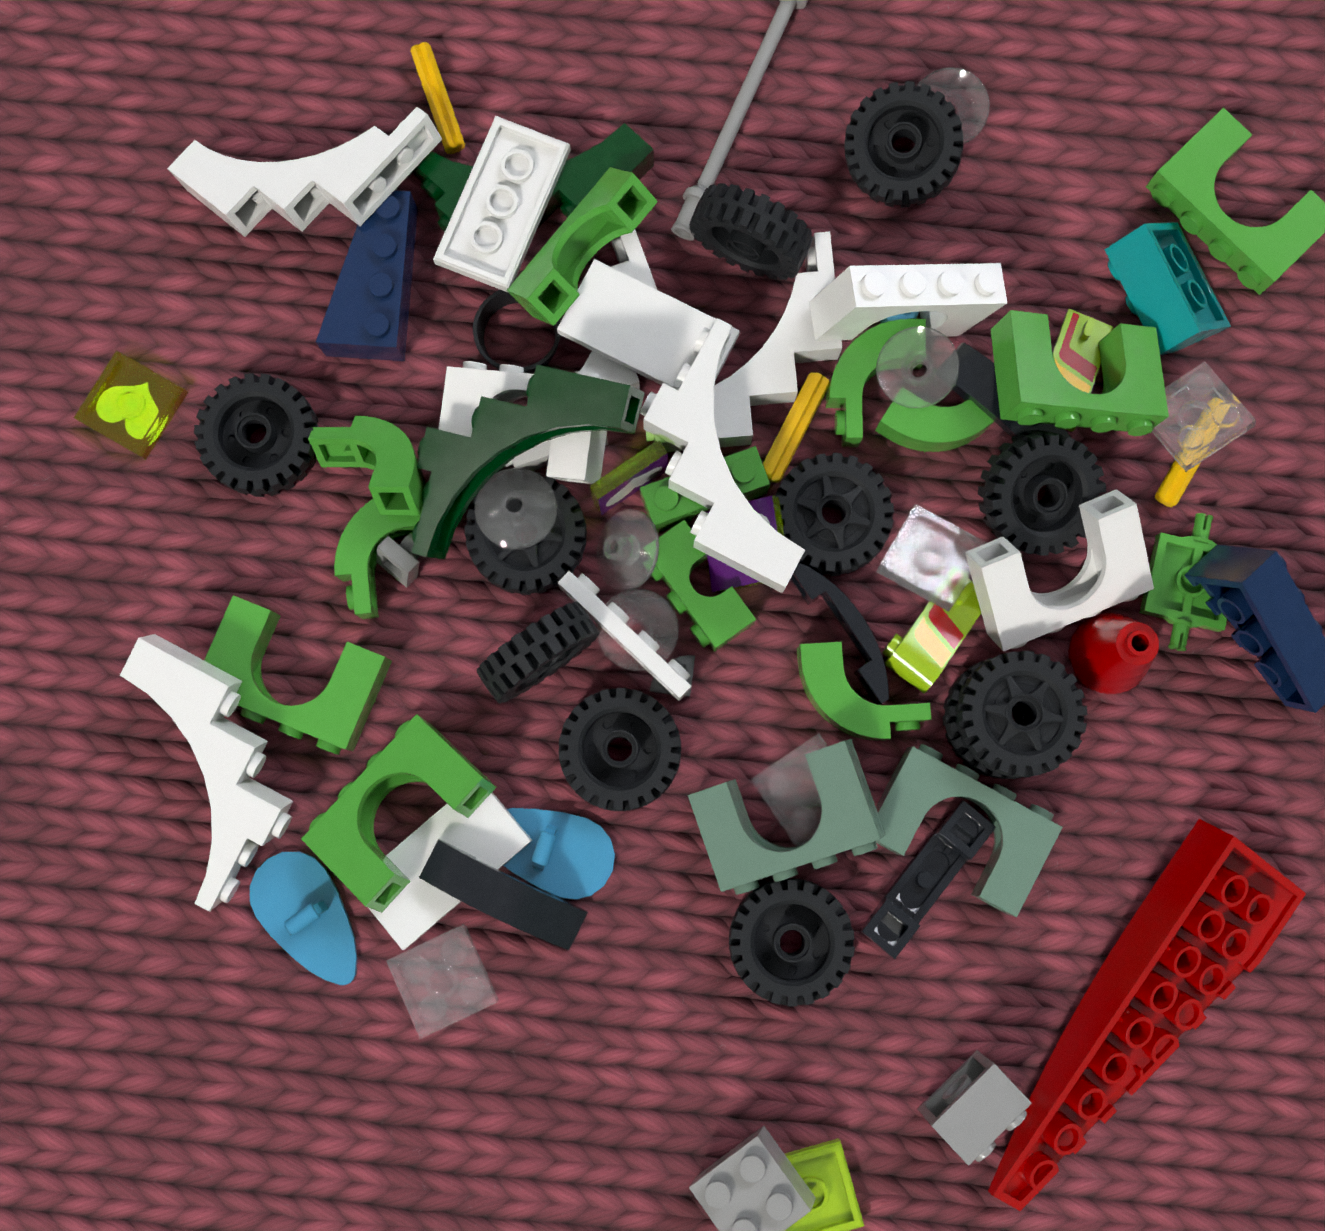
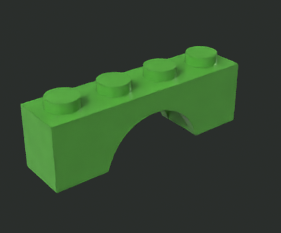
(608, 211)

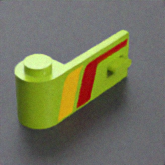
(1078, 351)
(932, 640)

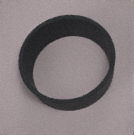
(484, 313)

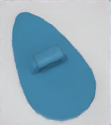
(567, 853)
(305, 915)

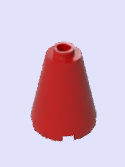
(1112, 652)

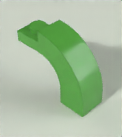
(853, 371)
(934, 426)
(379, 446)
(358, 553)
(835, 700)

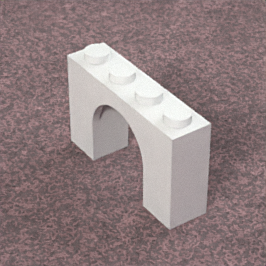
(945, 294)
(571, 457)
(1112, 574)

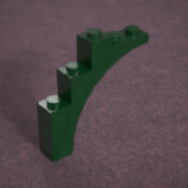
(622, 150)
(462, 465)

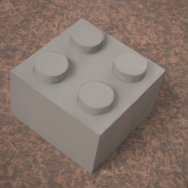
(975, 1108)
(753, 1188)

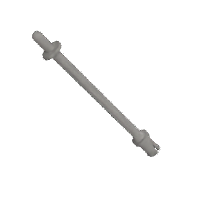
(736, 116)

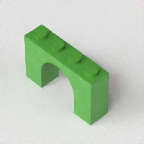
(1188, 191)
(1036, 391)
(333, 716)
(345, 832)

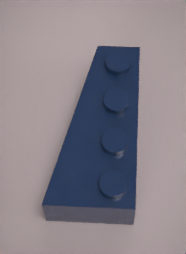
(374, 286)
(1269, 619)

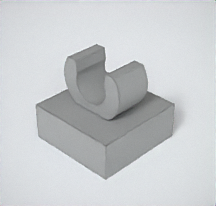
(399, 559)

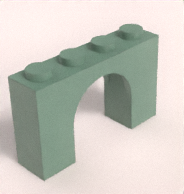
(1020, 837)
(743, 856)

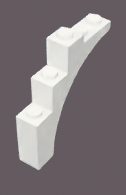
(686, 419)
(228, 755)

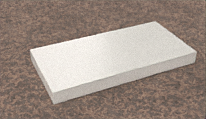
(502, 204)
(636, 325)
(487, 834)

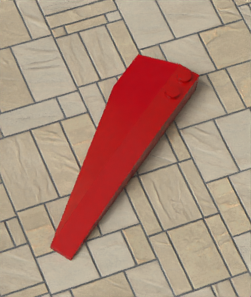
(1182, 949)

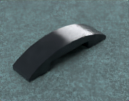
(978, 383)
(872, 674)
(926, 878)
(502, 895)

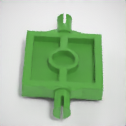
(1173, 594)

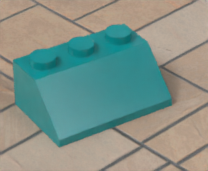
(1166, 285)

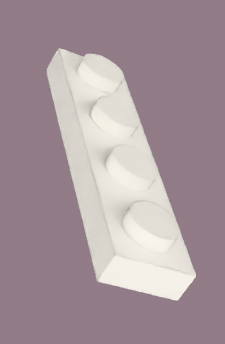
(613, 621)

